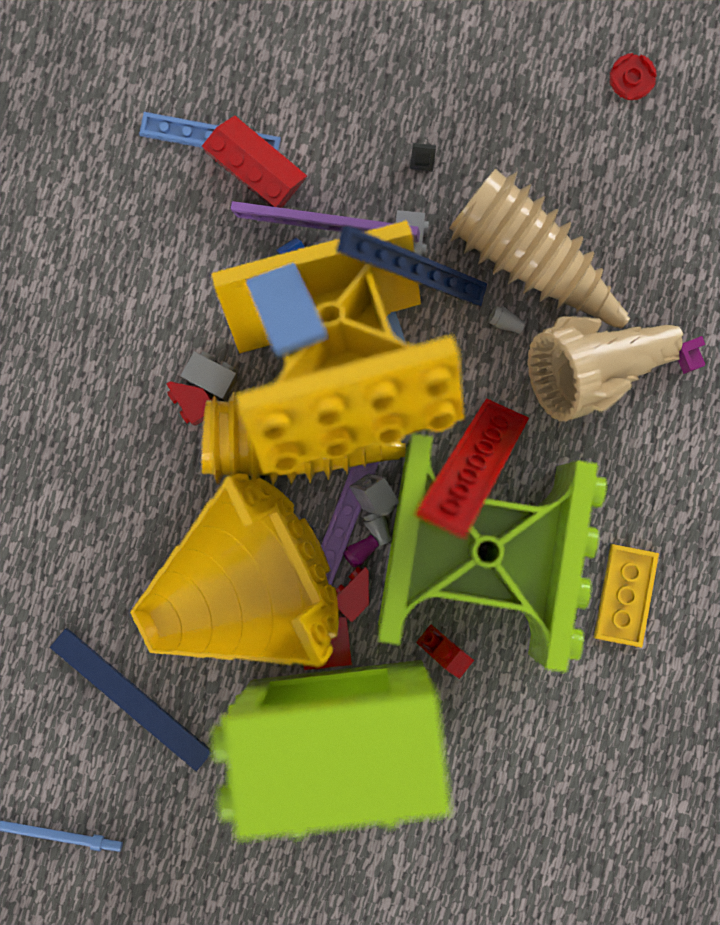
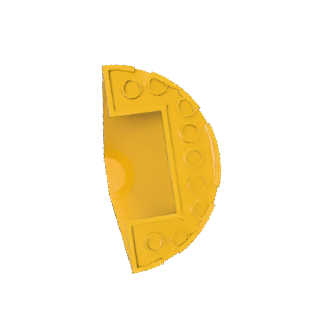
(243, 584)

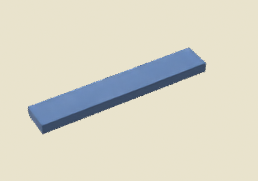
(184, 131)

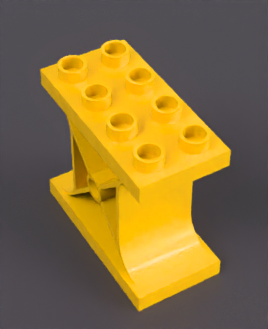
(358, 381)

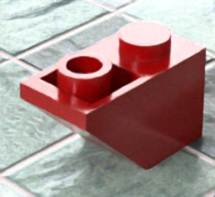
(190, 399)
(355, 595)
(445, 651)

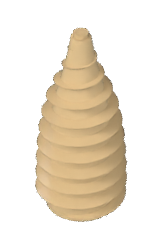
(534, 249)

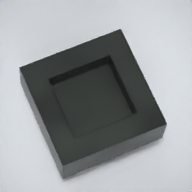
(423, 157)

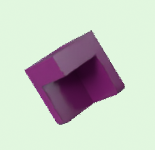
(691, 356)

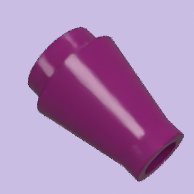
(359, 552)

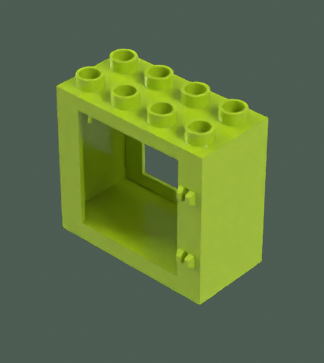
(332, 751)

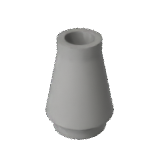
(505, 320)
(378, 527)

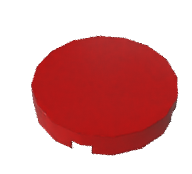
(633, 76)

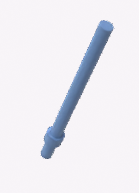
(95, 843)

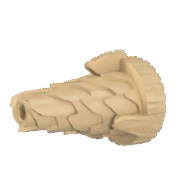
(589, 370)

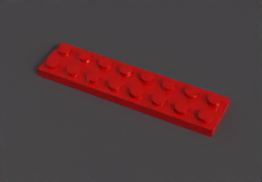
(472, 469)

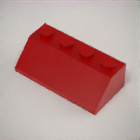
(254, 162)

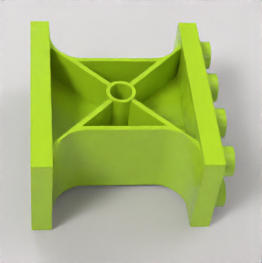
(529, 562)

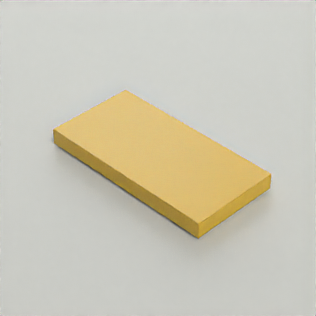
(626, 595)

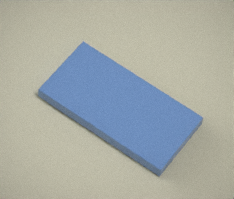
(286, 309)

